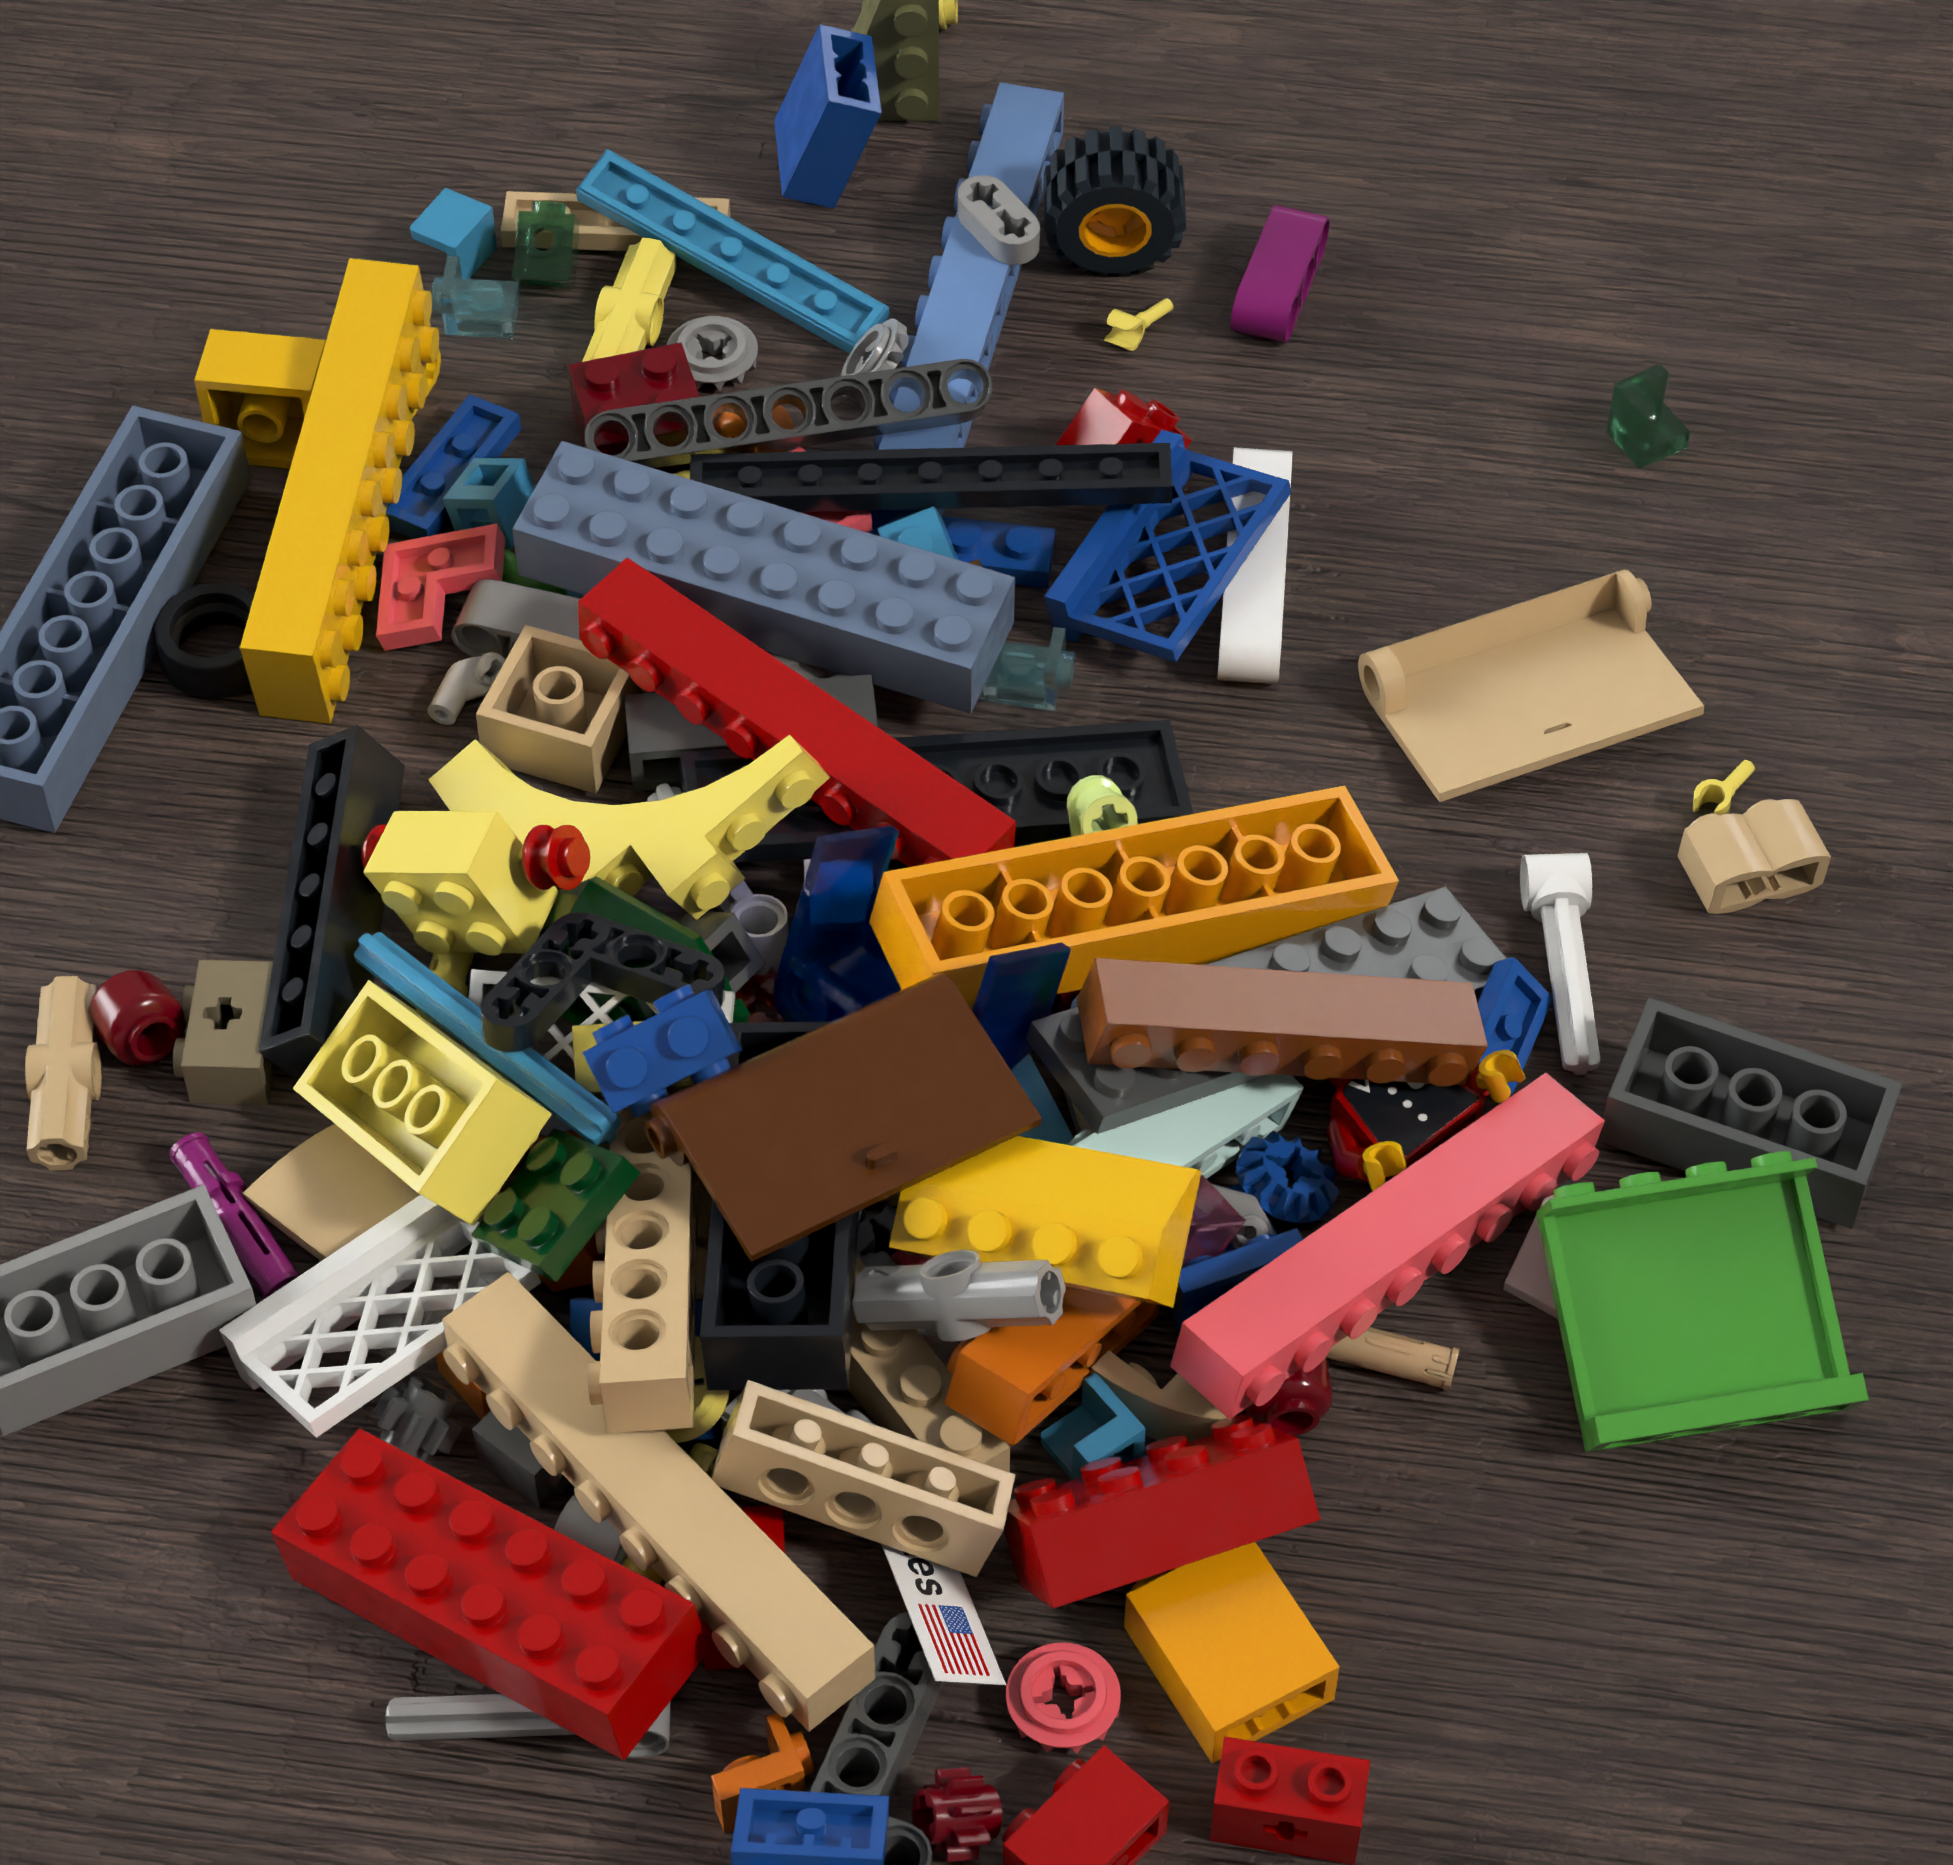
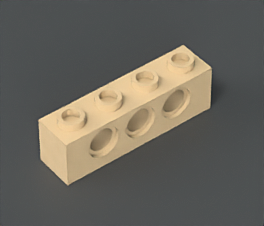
(863, 1478)

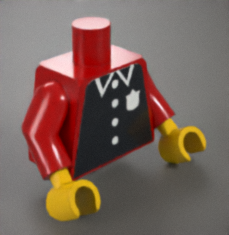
(1391, 1125)

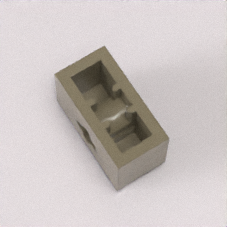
(224, 1034)

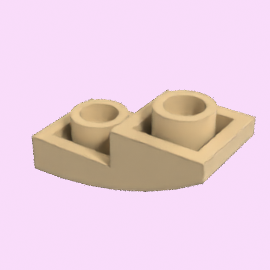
(1163, 1412)

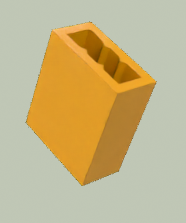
(1230, 1647)

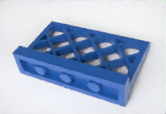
(1122, 537)

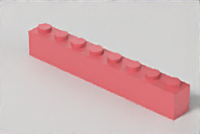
(1386, 1247)

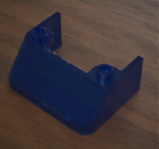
(839, 967)

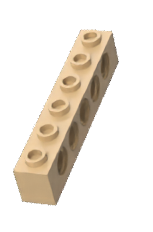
(646, 1291)

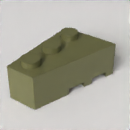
(905, 56)

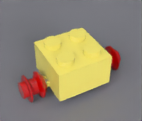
(469, 879)

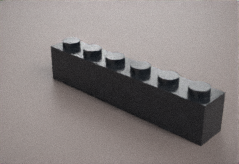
(327, 898)

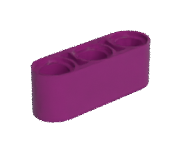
(1280, 273)

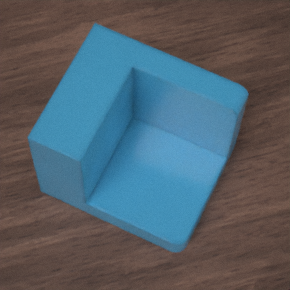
(458, 228)
(1094, 1430)

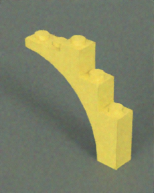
(678, 840)

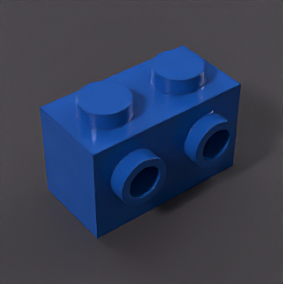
(680, 1042)

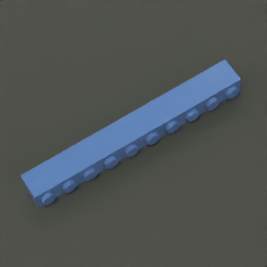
(967, 283)

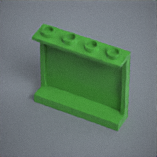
(1695, 1303)

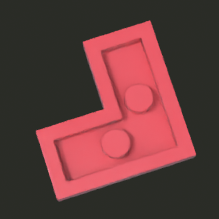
(425, 570)

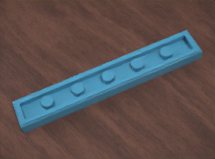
(730, 251)

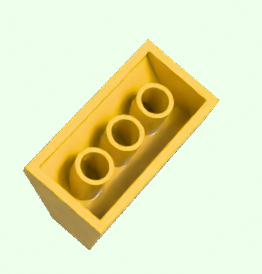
(1094, 1214)

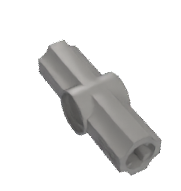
(959, 1295)

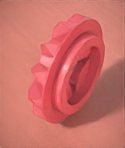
(1082, 1674)

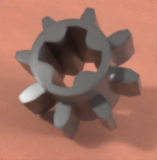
(419, 1417)

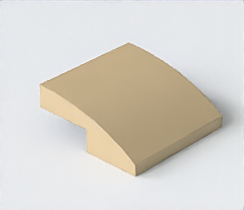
(328, 1192)

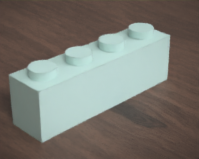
(1205, 1131)

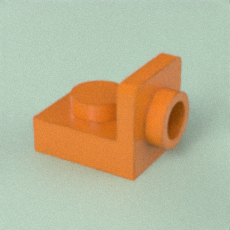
(780, 1770)

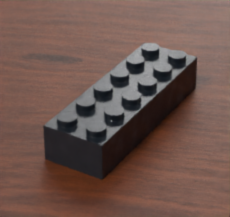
(791, 1310)

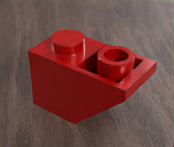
(1120, 420)

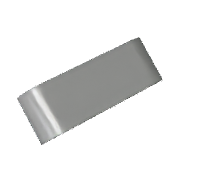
(500, 610)

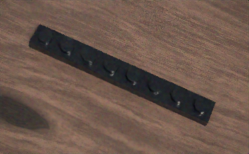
(945, 476)

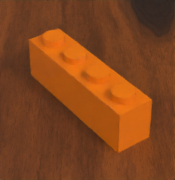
(1025, 1372)

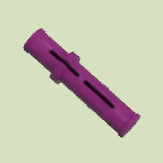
(245, 1229)

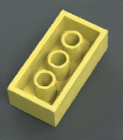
(422, 1103)

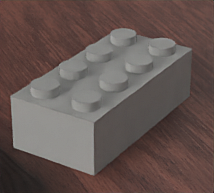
(115, 1306)

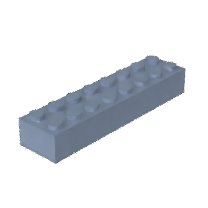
(773, 574)
(94, 601)

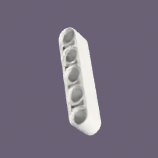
(1256, 594)

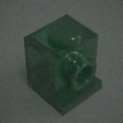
(553, 266)

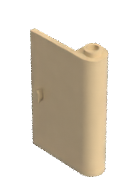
(1527, 685)

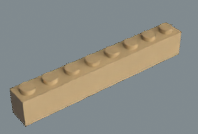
(661, 1506)

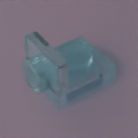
(475, 305)
(1031, 673)

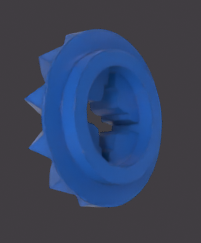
(1262, 1175)

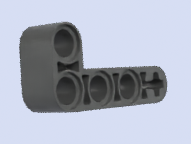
(886, 1749)

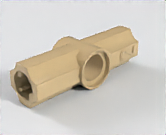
(62, 1075)

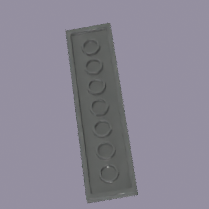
(1408, 939)

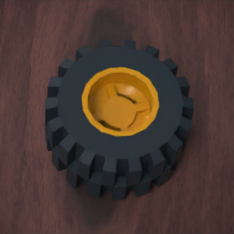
(1114, 202)

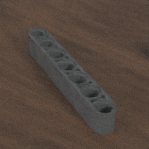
(814, 402)

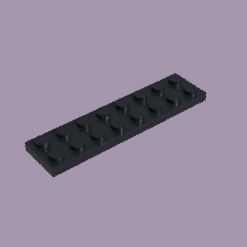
(1014, 770)

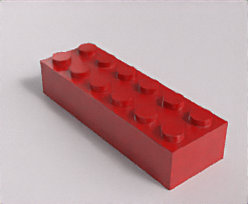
(492, 1592)

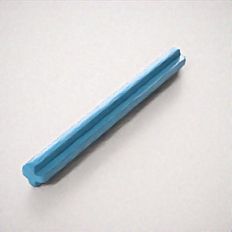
(462, 1020)

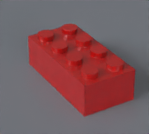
(1157, 1510)

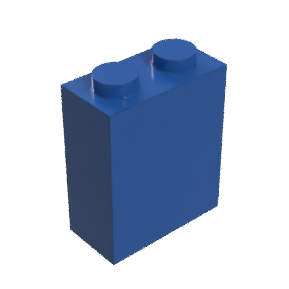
(827, 116)

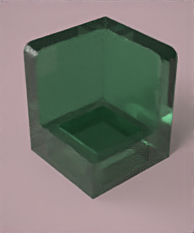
(1641, 419)

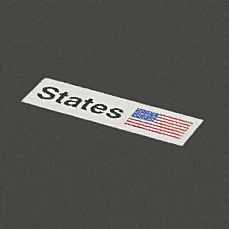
(944, 1620)

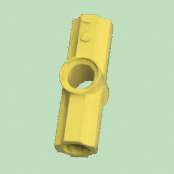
(633, 309)

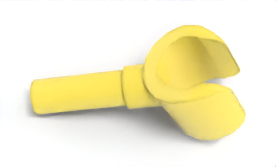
(1129, 329)
(1722, 791)

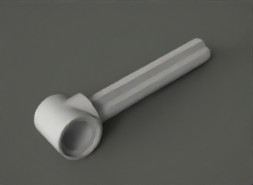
(491, 1718)

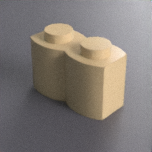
(1753, 855)

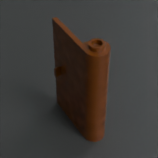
(844, 1115)

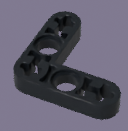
(596, 957)

